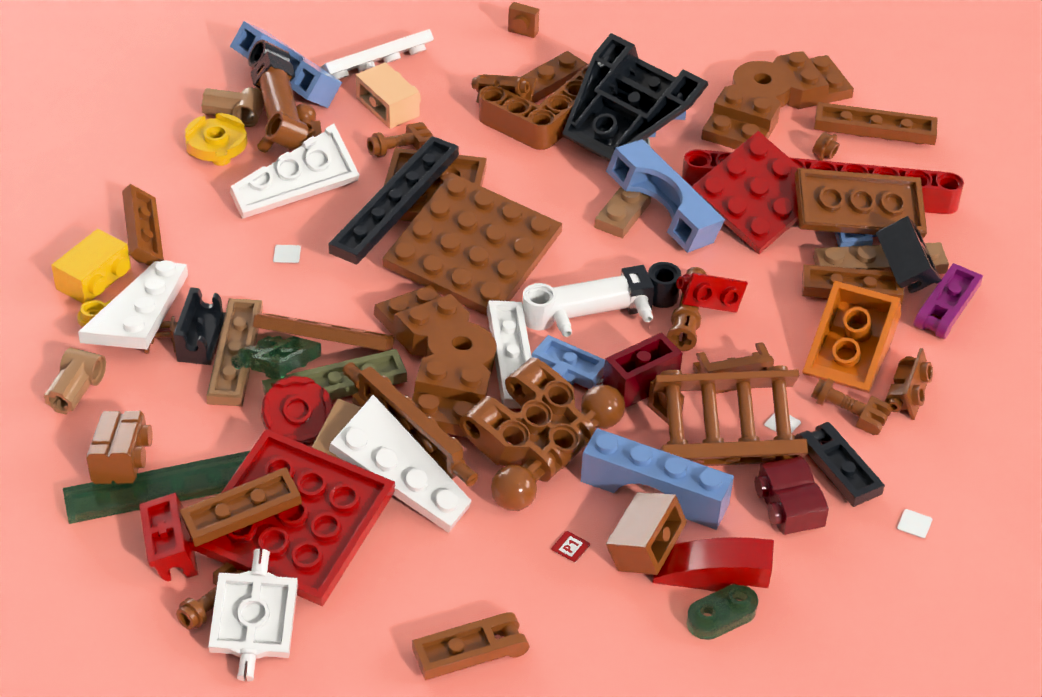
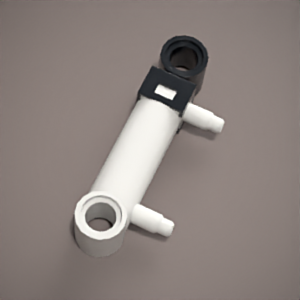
(631, 290)

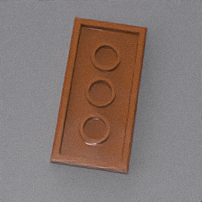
(857, 201)

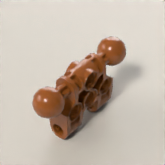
(535, 452)

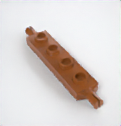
(424, 429)

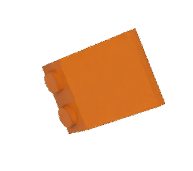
(853, 336)

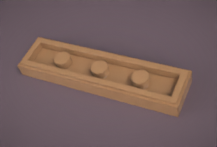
(226, 383)

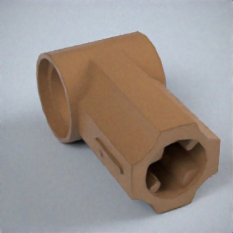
(244, 105)
(76, 374)

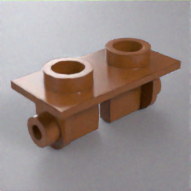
(520, 86)
(910, 384)

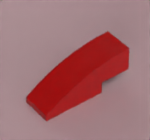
(718, 563)

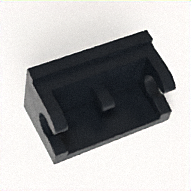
(908, 255)
(198, 328)

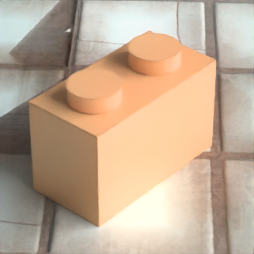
(388, 95)

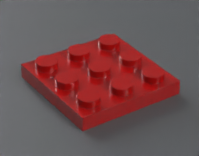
(753, 191)

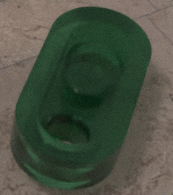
(725, 611)

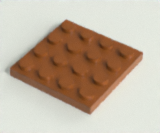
(472, 244)

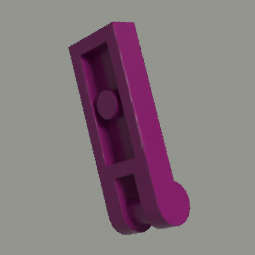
(948, 300)

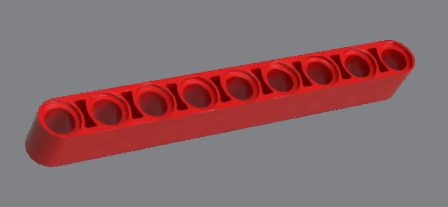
(939, 189)

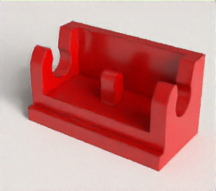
(167, 537)

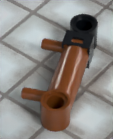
(273, 77)

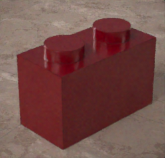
(638, 365)

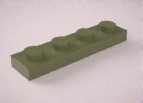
(338, 385)

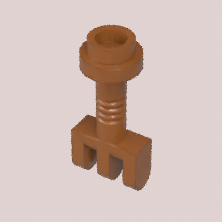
(416, 135)
(871, 416)
(193, 612)

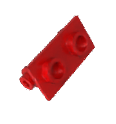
(711, 291)

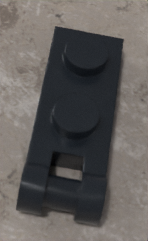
(842, 464)

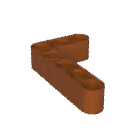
(525, 121)

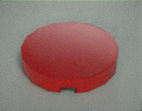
(296, 409)

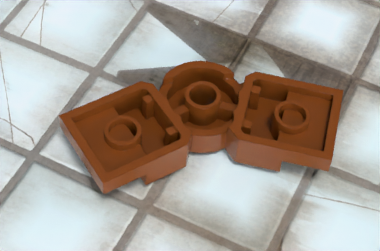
(764, 88)
(455, 353)

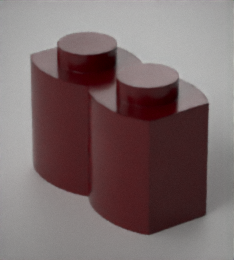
(791, 495)

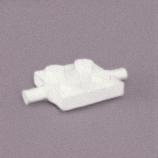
(253, 615)

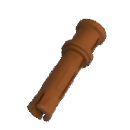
(692, 323)

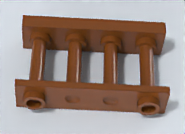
(749, 448)

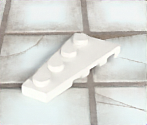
(307, 171)
(138, 310)
(386, 448)

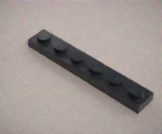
(393, 200)

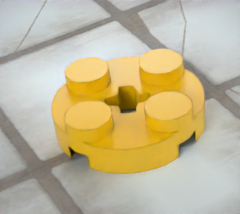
(216, 138)

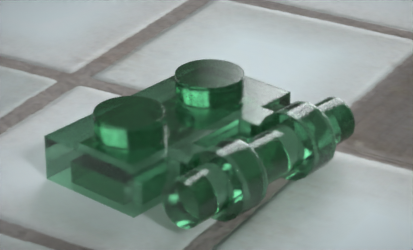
(277, 356)

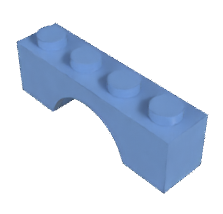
(309, 79)
(642, 170)
(618, 461)

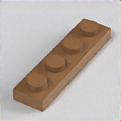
(871, 257)

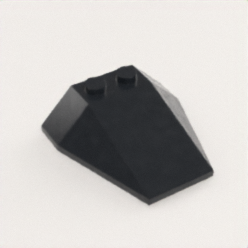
(626, 99)

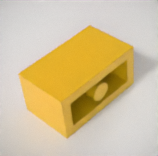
(91, 266)

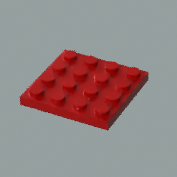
(312, 538)

